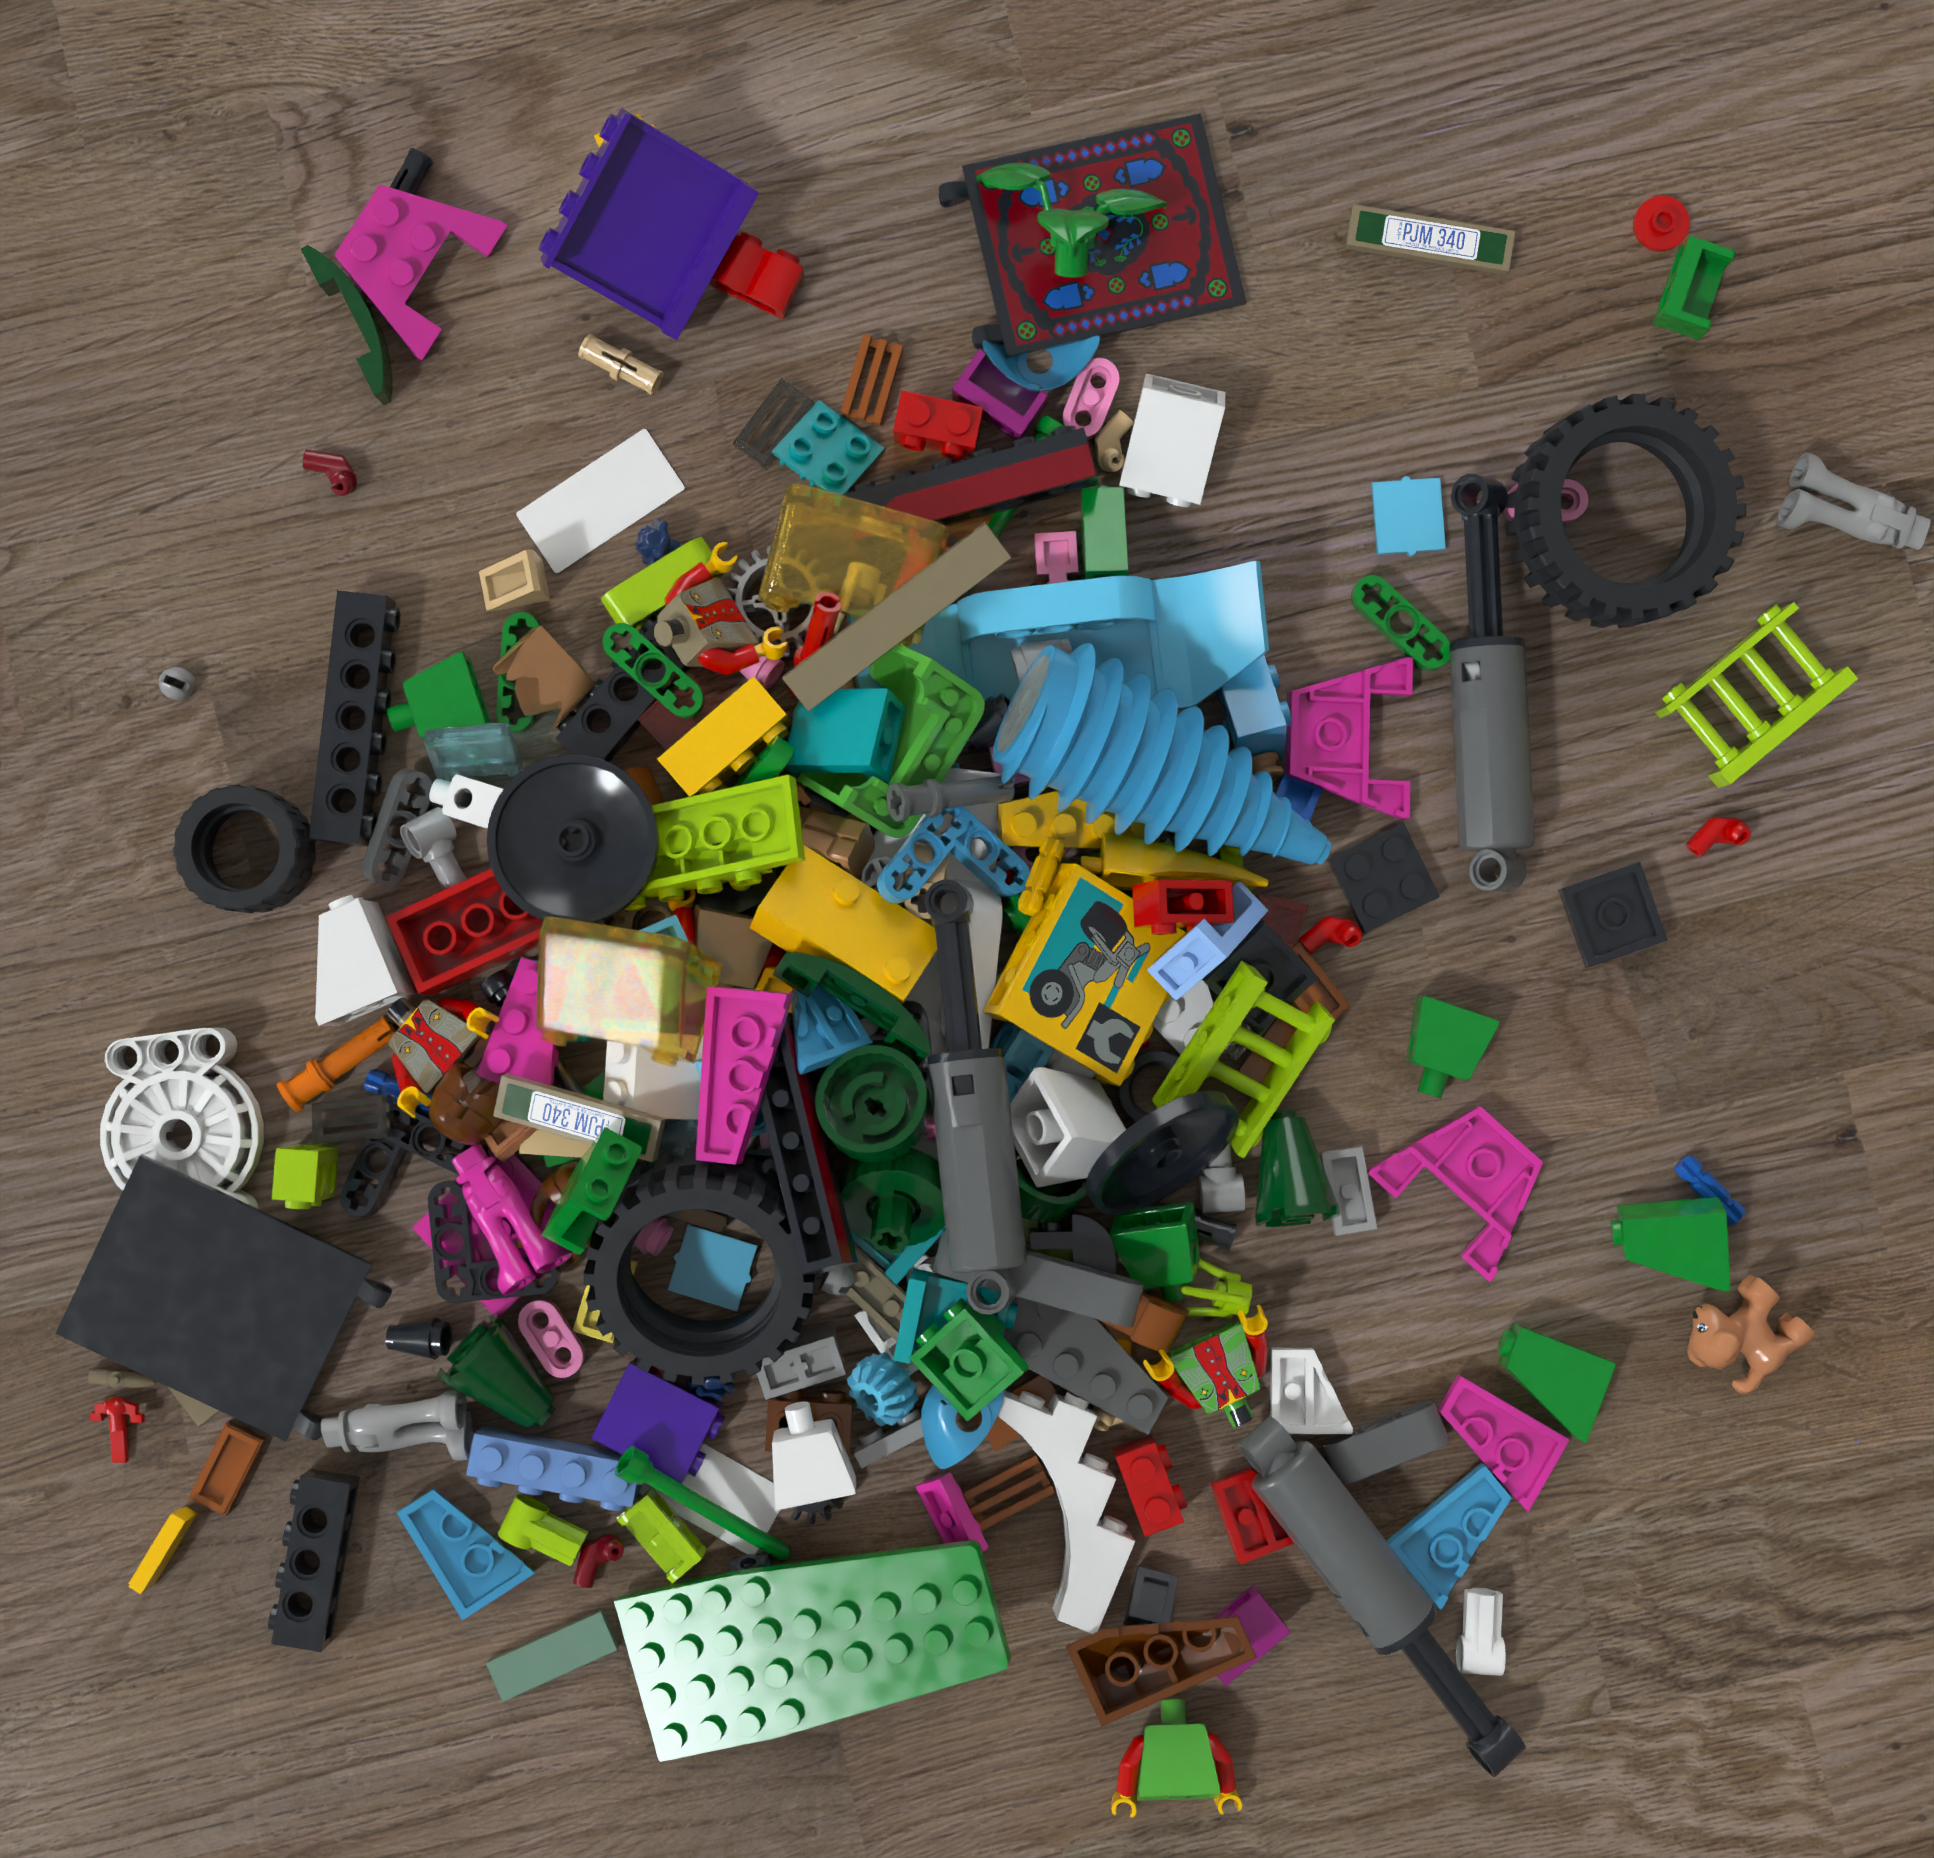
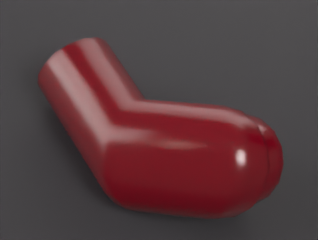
(335, 467)
(594, 1554)

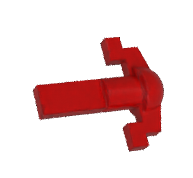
(117, 1408)

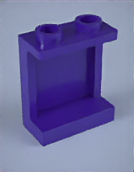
(660, 1421)

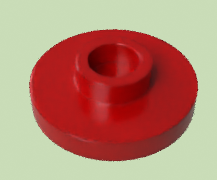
(1661, 223)

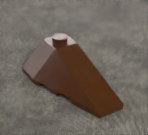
(1149, 1662)

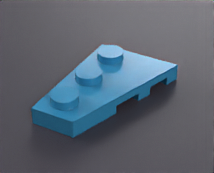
(1448, 1532)
(461, 1553)

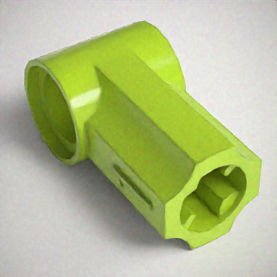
(533, 1526)

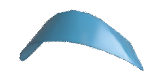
(1067, 363)
(943, 1437)

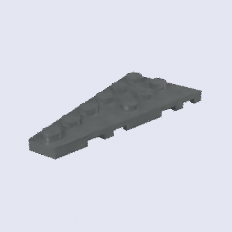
(1085, 1361)

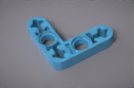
(957, 842)

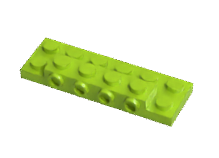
(724, 839)

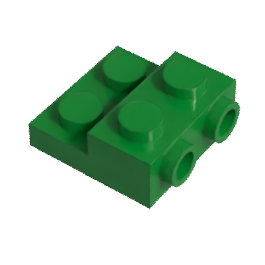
(968, 1358)

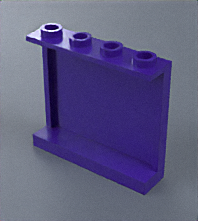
(647, 222)

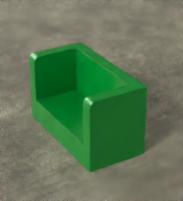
(1692, 287)

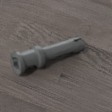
(933, 797)

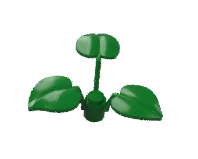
(1070, 230)

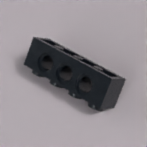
(603, 697)
(290, 1622)

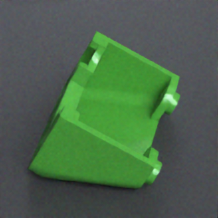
(934, 731)

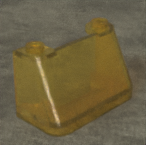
(846, 550)
(622, 988)

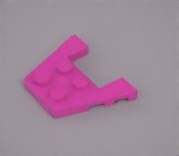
(394, 247)
(1331, 736)
(1480, 1166)

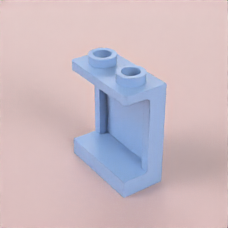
(1206, 945)

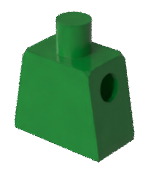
(441, 698)
(1446, 1042)
(1159, 1247)

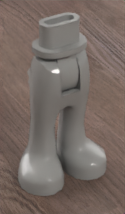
(1874, 514)
(404, 1425)

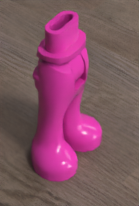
(490, 1199)

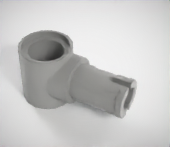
(431, 839)
(1221, 1186)

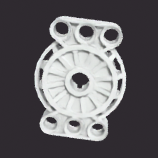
(185, 1090)

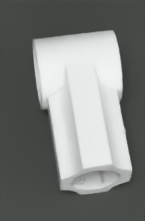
(1481, 1646)

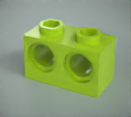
(305, 1175)

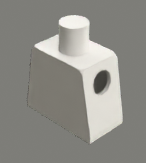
(465, 799)
(809, 1460)

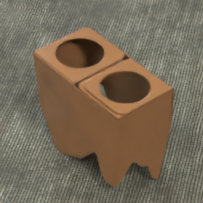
(544, 675)

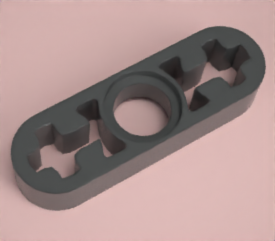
(381, 835)

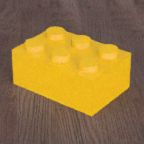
(726, 740)

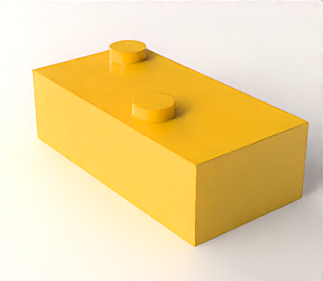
(839, 918)

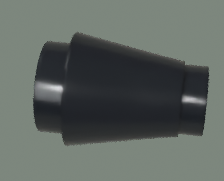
(421, 1338)

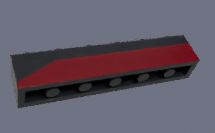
(989, 480)
(805, 1164)

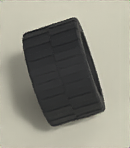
(195, 843)

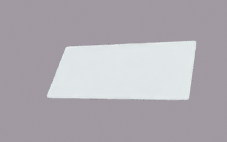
(600, 501)
(732, 1488)

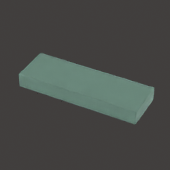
(552, 1655)

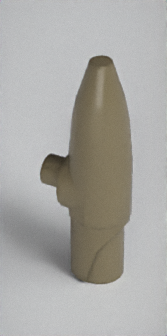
(118, 1378)

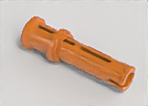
(322, 1073)

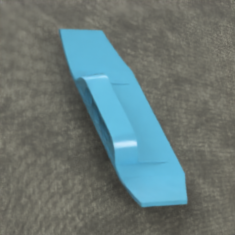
(1176, 630)

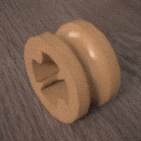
(1267, 762)

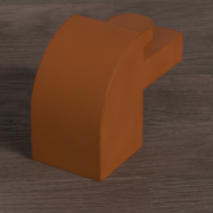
(1156, 1322)

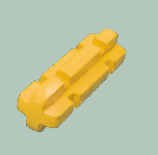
(1041, 877)

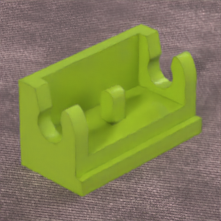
(663, 1534)

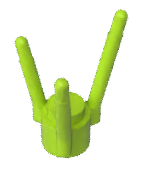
(1227, 1295)

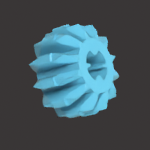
(882, 1389)

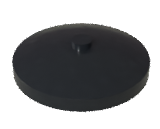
(573, 839)
(1162, 1152)

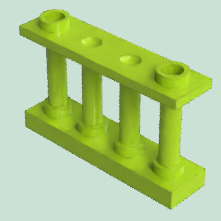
(1762, 735)
(1224, 1026)

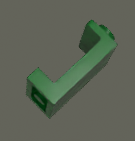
(592, 1190)

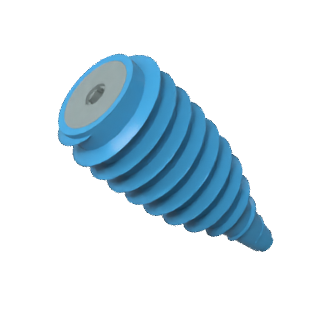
(1143, 760)

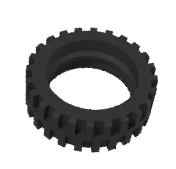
(1706, 491)
(675, 1341)

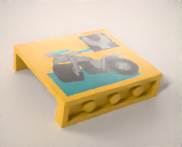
(1084, 976)

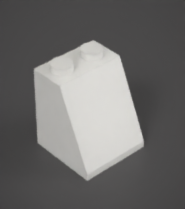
(1172, 440)
(356, 963)
(650, 1086)
(1062, 1125)

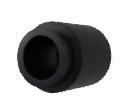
(988, 726)

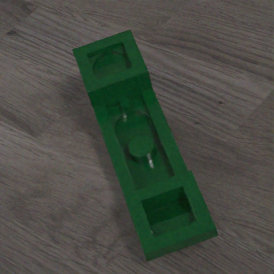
(377, 362)
(860, 993)

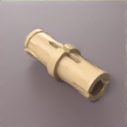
(601, 353)

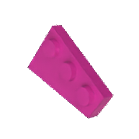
(515, 1043)
(1504, 1438)

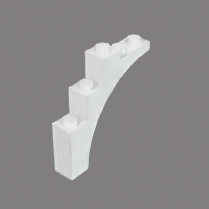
(1093, 1547)

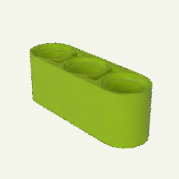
(645, 592)

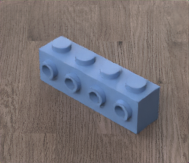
(551, 1466)

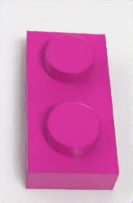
(949, 1510)

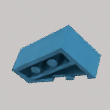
(1254, 711)

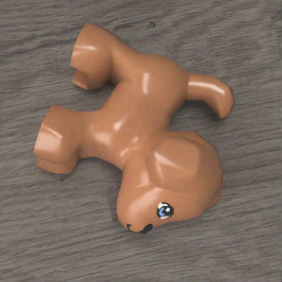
(1720, 1338)

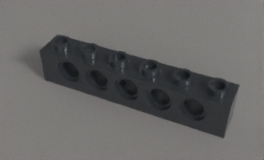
(352, 615)

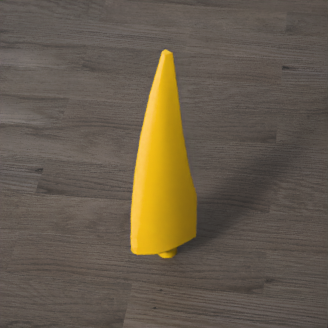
(1130, 861)

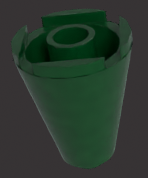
(1291, 1175)
(499, 1375)

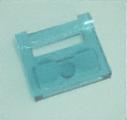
(473, 751)

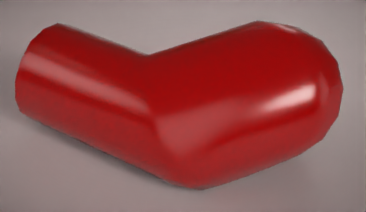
(1718, 830)
(1332, 930)

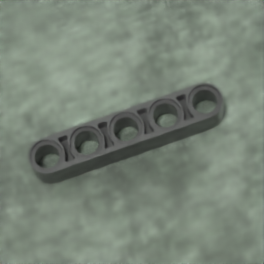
(1063, 1286)

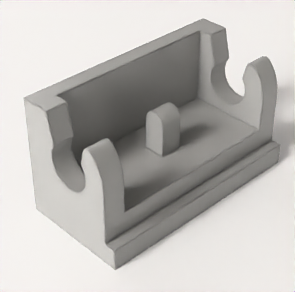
(806, 1362)

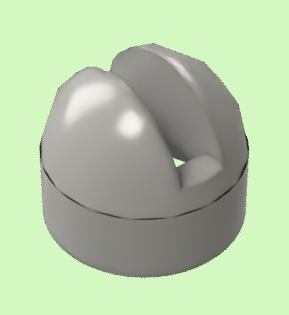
(171, 691)
(837, 1281)

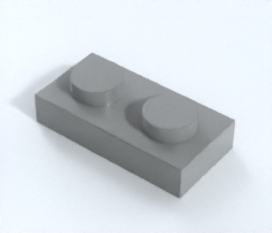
(1351, 1188)
(879, 1444)

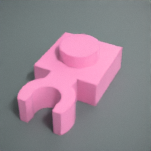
(1056, 555)

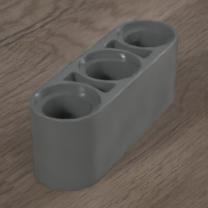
(1386, 1442)

